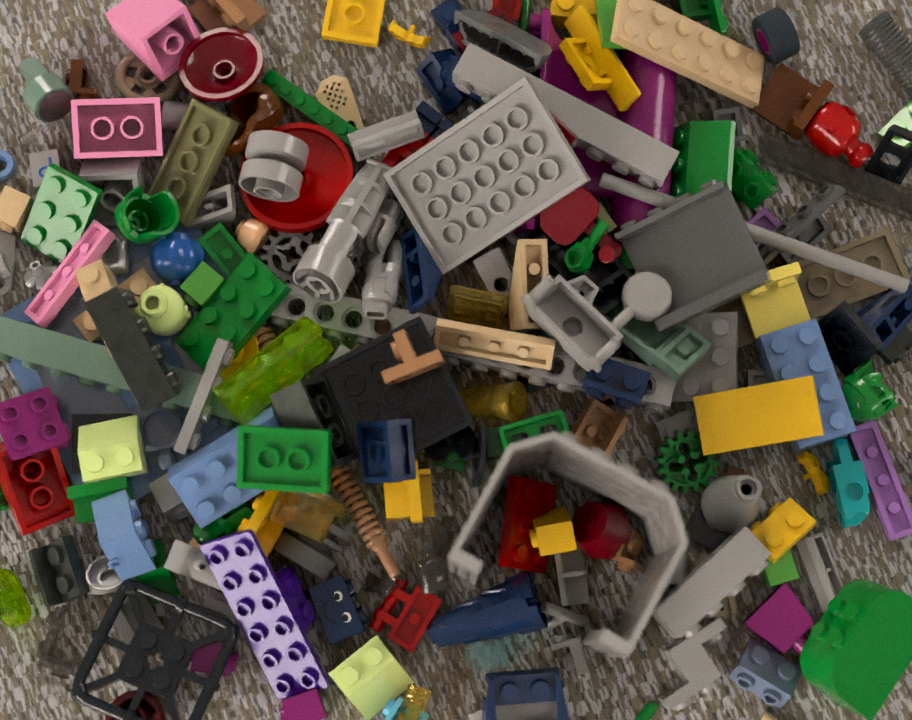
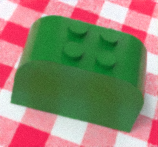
(860, 646)

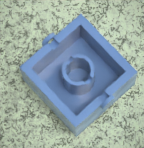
(124, 535)

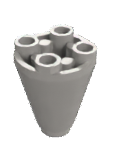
(731, 502)

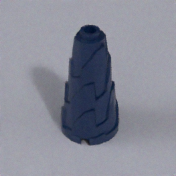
(494, 614)

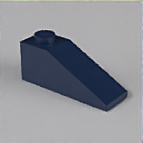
(420, 271)
(888, 314)

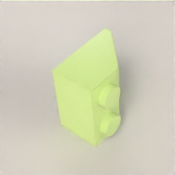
(111, 449)
(371, 677)

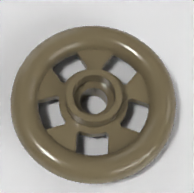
(126, 84)

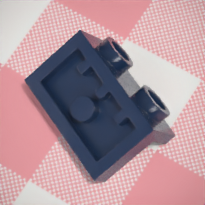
(618, 383)

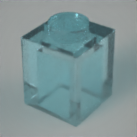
(486, 656)

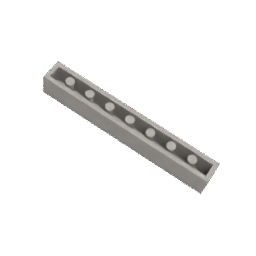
(597, 132)

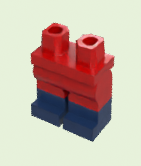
(432, 125)

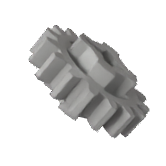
(280, 252)

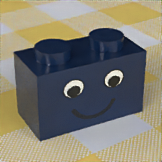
(337, 609)

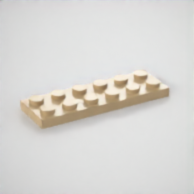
(689, 49)

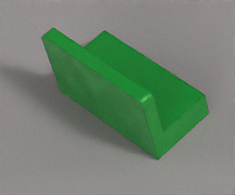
(84, 494)

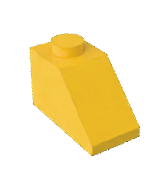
(553, 532)

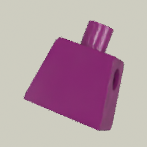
(780, 620)

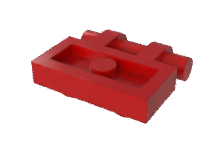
(413, 618)

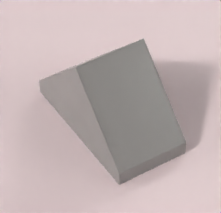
(216, 207)

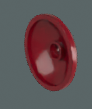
(219, 54)

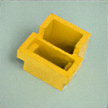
(410, 498)

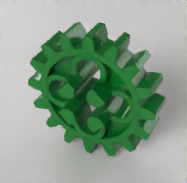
(679, 475)

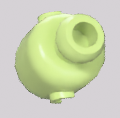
(163, 309)

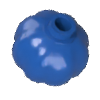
(176, 257)

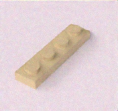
(494, 344)

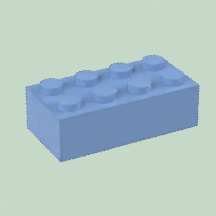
(800, 353)
(209, 476)

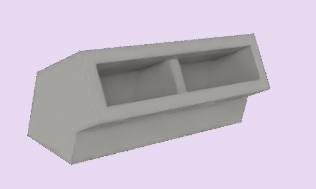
(386, 135)
(819, 569)

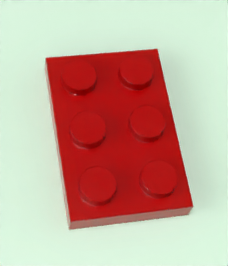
(524, 502)

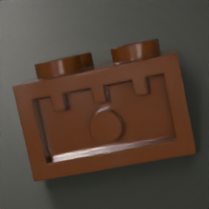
(790, 101)

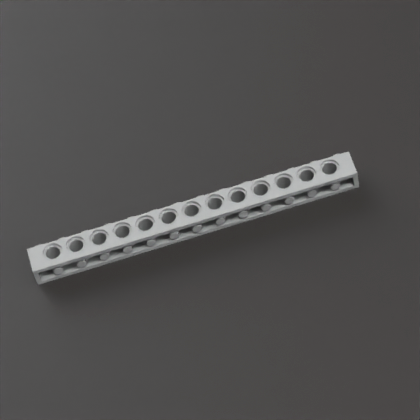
(656, 401)

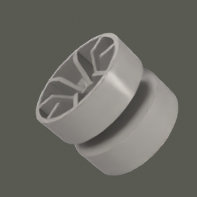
(273, 166)

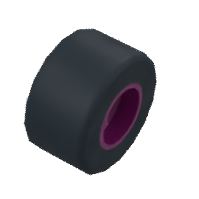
(776, 35)

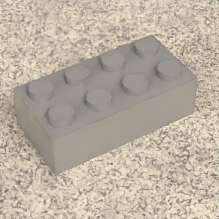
(710, 582)

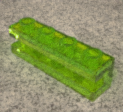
(273, 369)

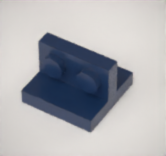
(386, 451)

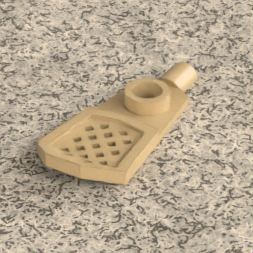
(348, 112)

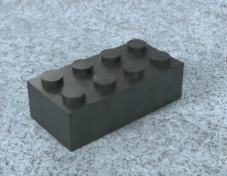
(132, 347)

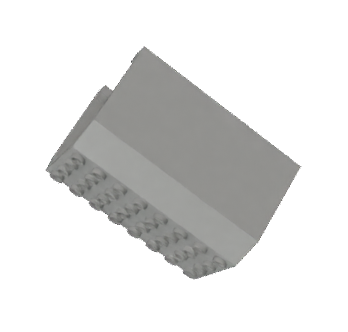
(610, 483)

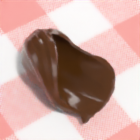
(254, 111)

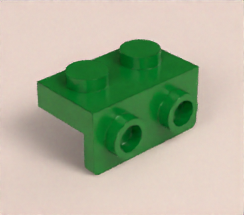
(749, 179)

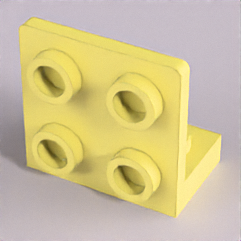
(777, 302)

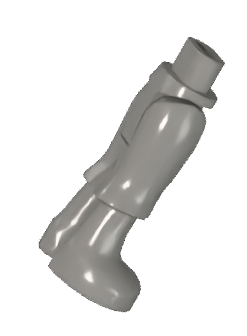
(381, 281)

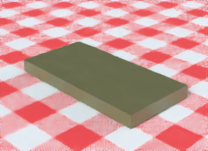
(194, 157)

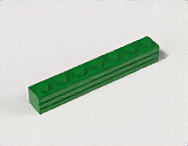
(308, 105)

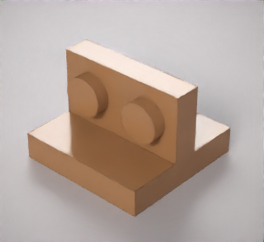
(227, 13)
(412, 365)

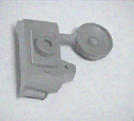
(580, 327)

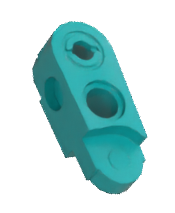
(848, 485)

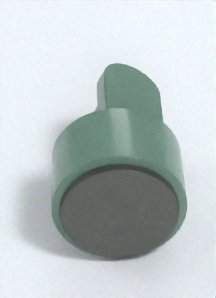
(45, 91)

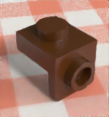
(76, 80)

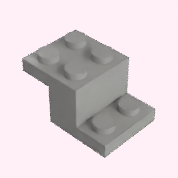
(693, 665)

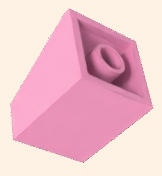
(154, 32)

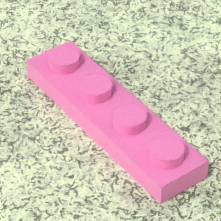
(63, 281)

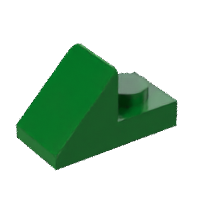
(160, 577)

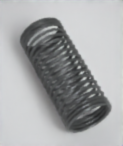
(886, 30)

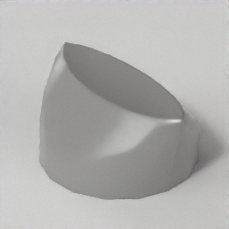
(101, 578)

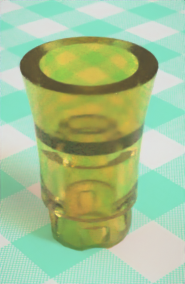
(496, 401)

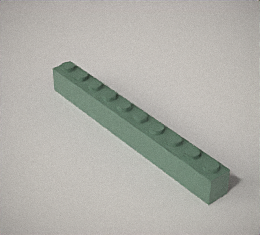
(89, 363)

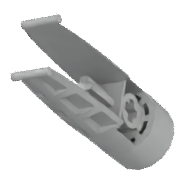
(328, 266)

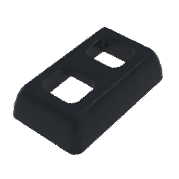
(892, 173)

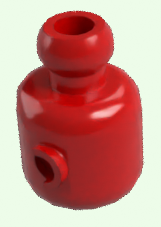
(836, 131)

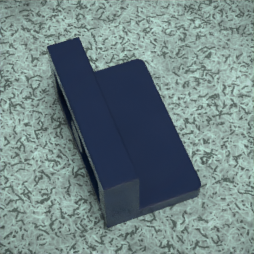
(429, 72)

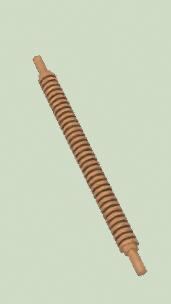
(378, 542)

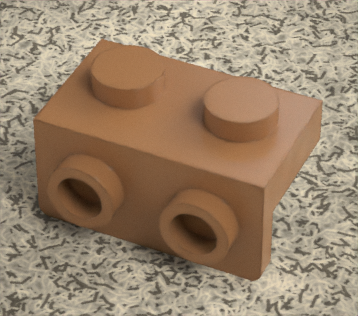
(599, 426)

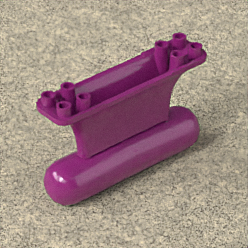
(650, 114)

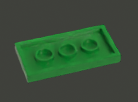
(234, 310)

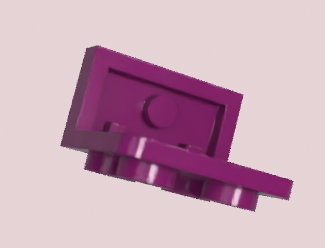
(32, 424)

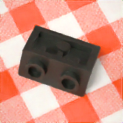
(58, 571)

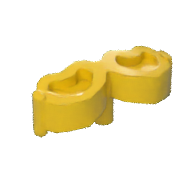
(408, 36)
(818, 476)

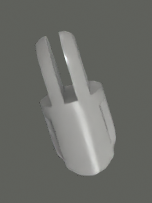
(382, 228)

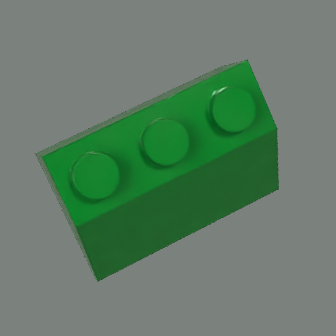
(703, 156)

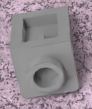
(575, 658)

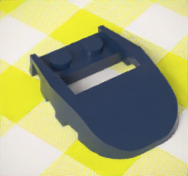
(523, 688)

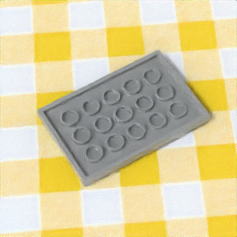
(486, 176)

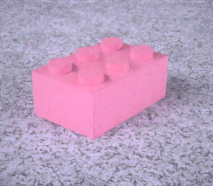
(117, 128)

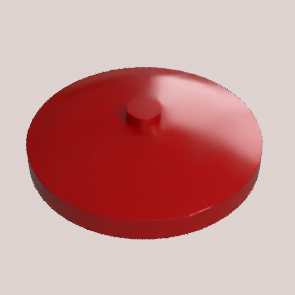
(324, 181)

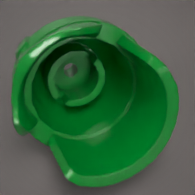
(147, 217)
(867, 395)

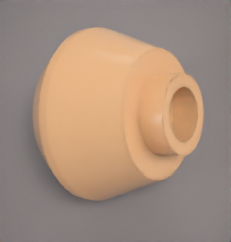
(252, 235)

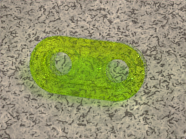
(13, 600)

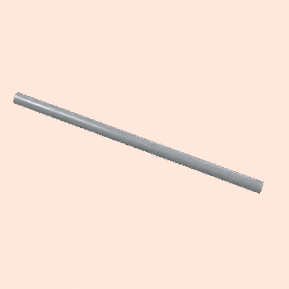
(768, 237)

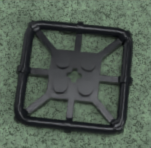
(147, 642)

